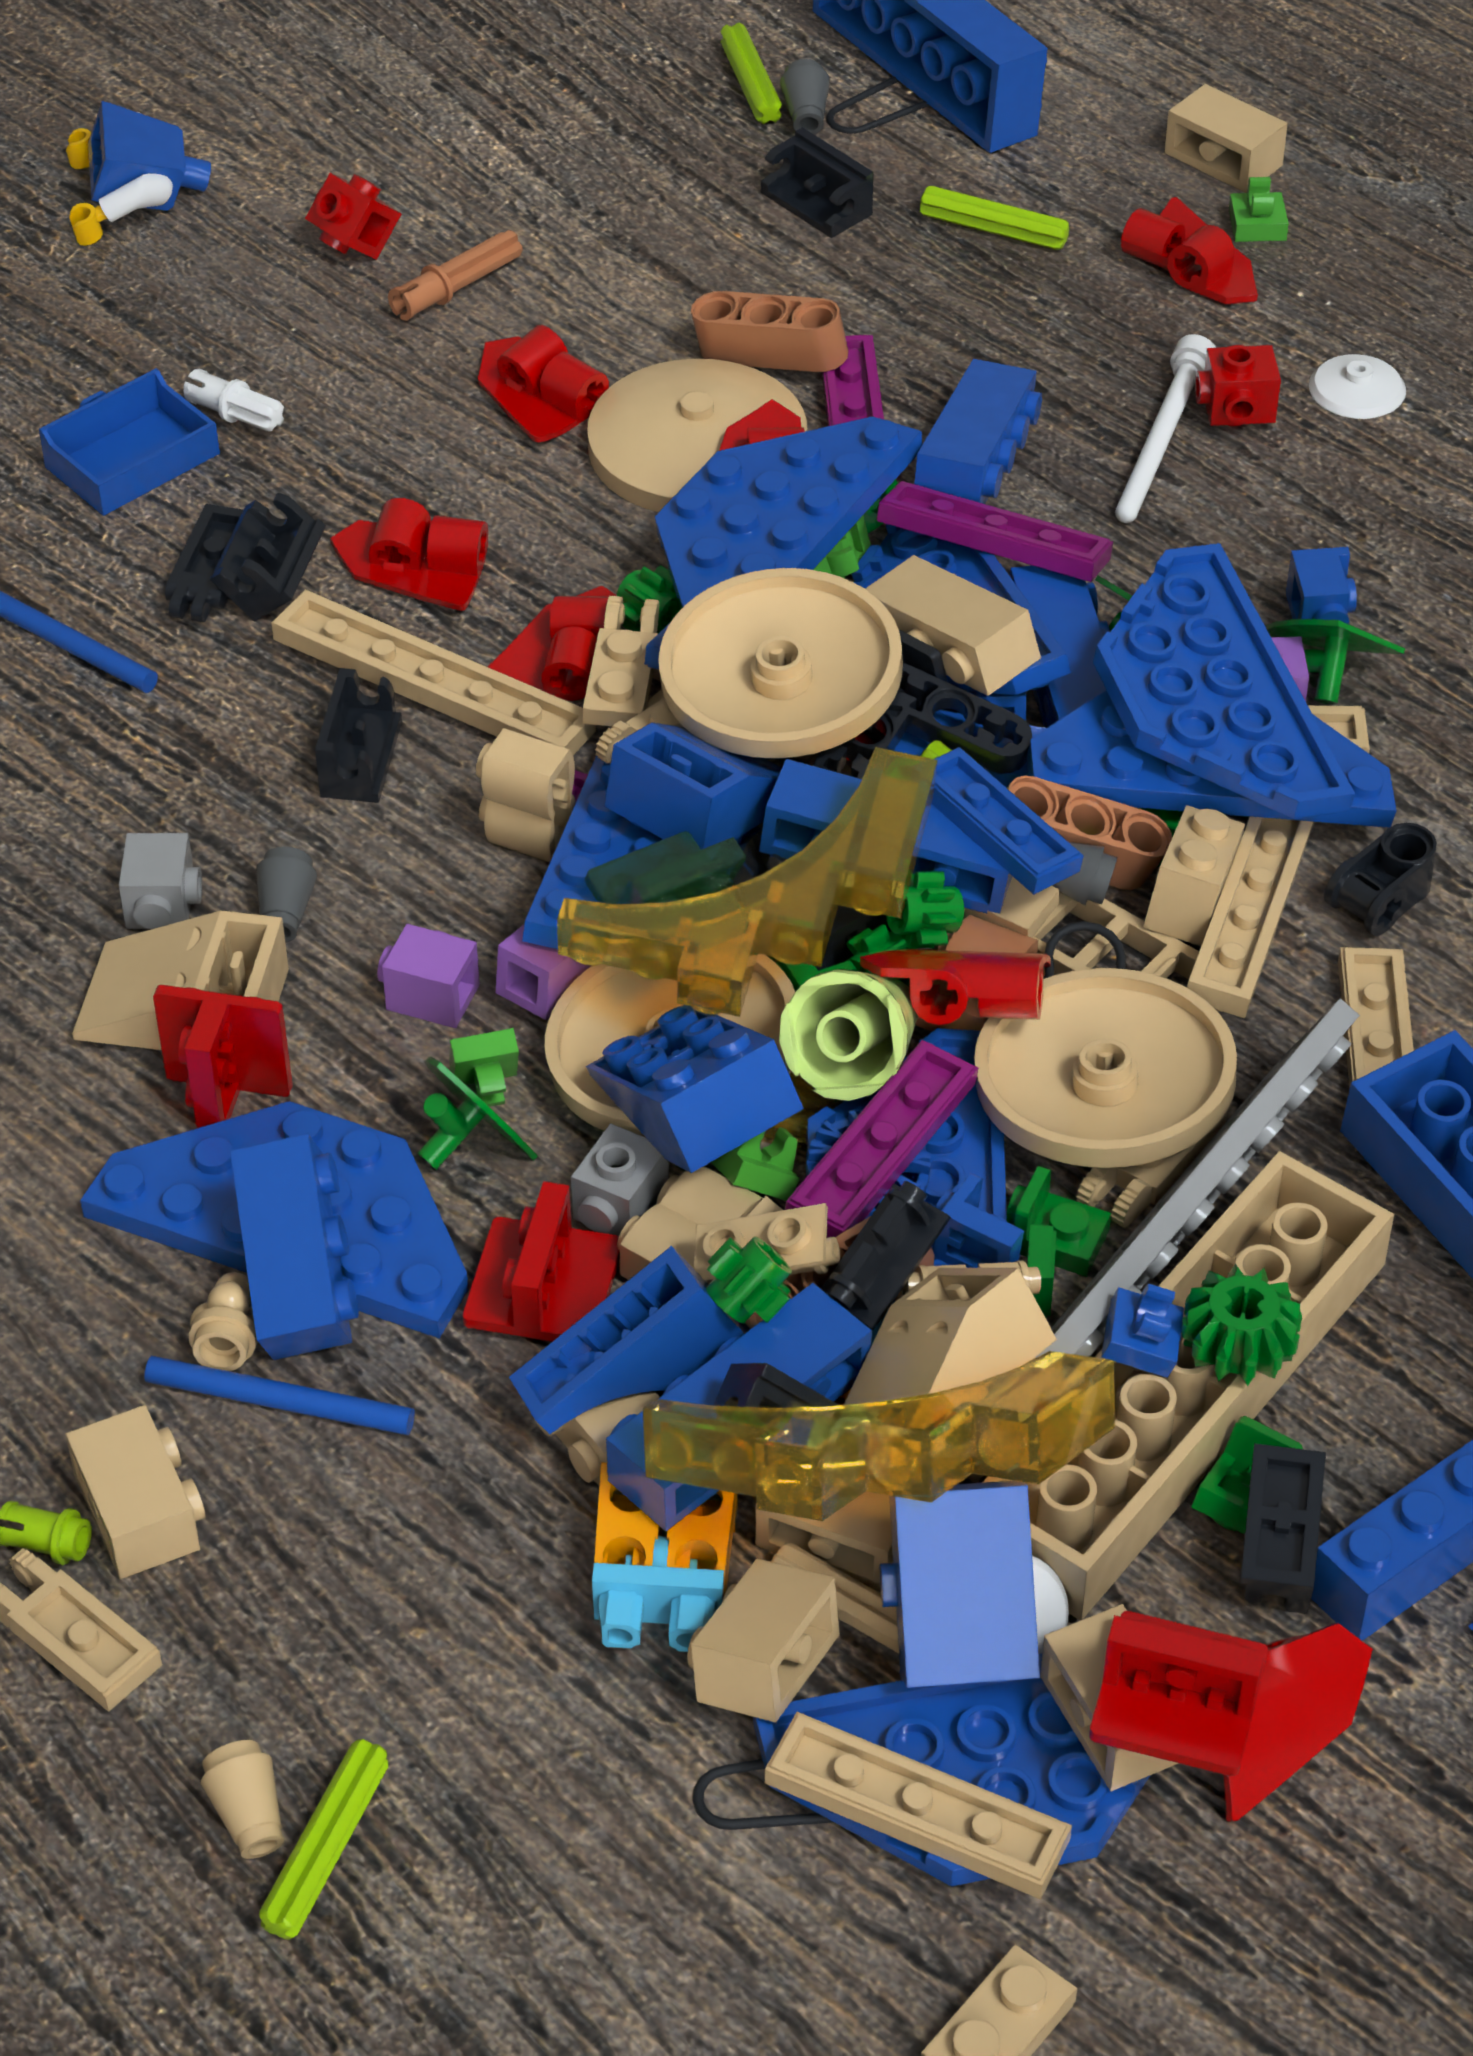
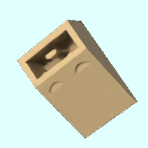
(209, 952)
(952, 1334)

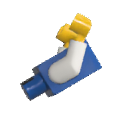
(132, 167)

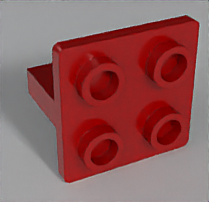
(221, 1048)
(540, 1271)
(1178, 1692)

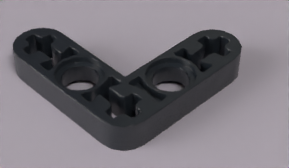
(939, 695)

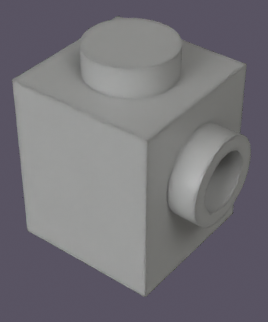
(158, 880)
(617, 1180)

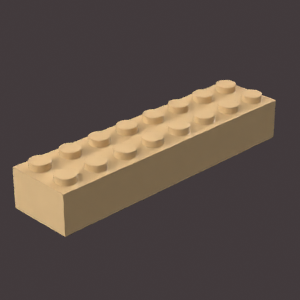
(1174, 1429)

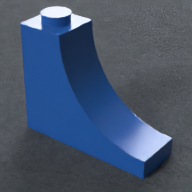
(628, 1344)

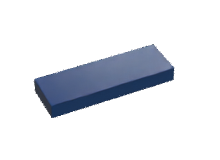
(1002, 823)

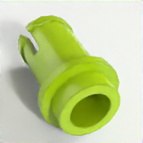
(60, 1535)

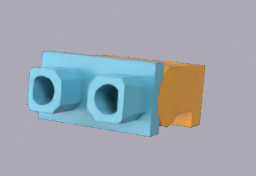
(659, 1577)

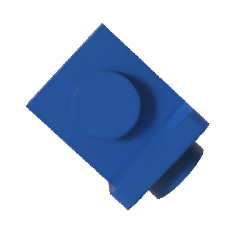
(973, 1234)

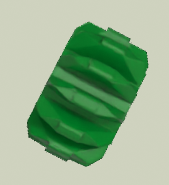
(1241, 1324)

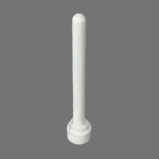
(1185, 361)

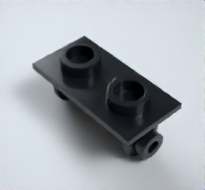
(885, 1253)

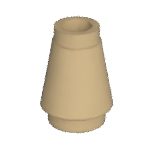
(245, 1796)

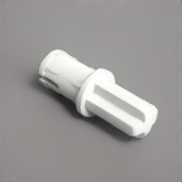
(234, 400)

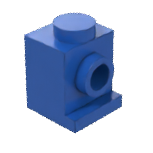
(1320, 584)

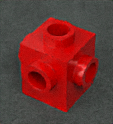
(352, 215)
(1239, 385)

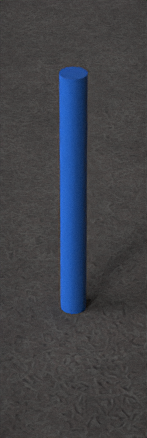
(77, 644)
(279, 1395)

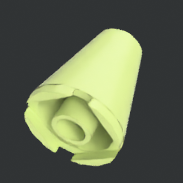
(847, 1032)

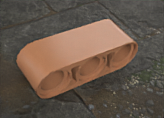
(770, 330)
(1084, 818)

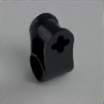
(1385, 877)

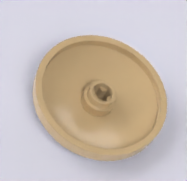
(669, 420)
(780, 663)
(619, 1003)
(1109, 1071)

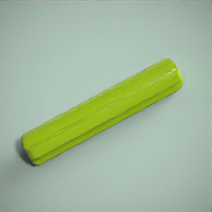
(751, 73)
(994, 217)
(323, 1839)

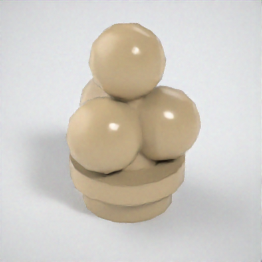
(224, 1325)

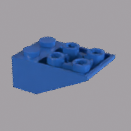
(679, 783)
(697, 1085)

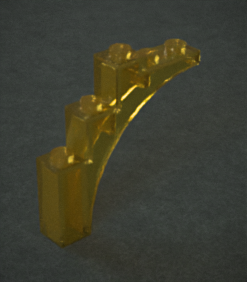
(785, 913)
(908, 1447)

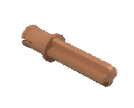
(440, 282)

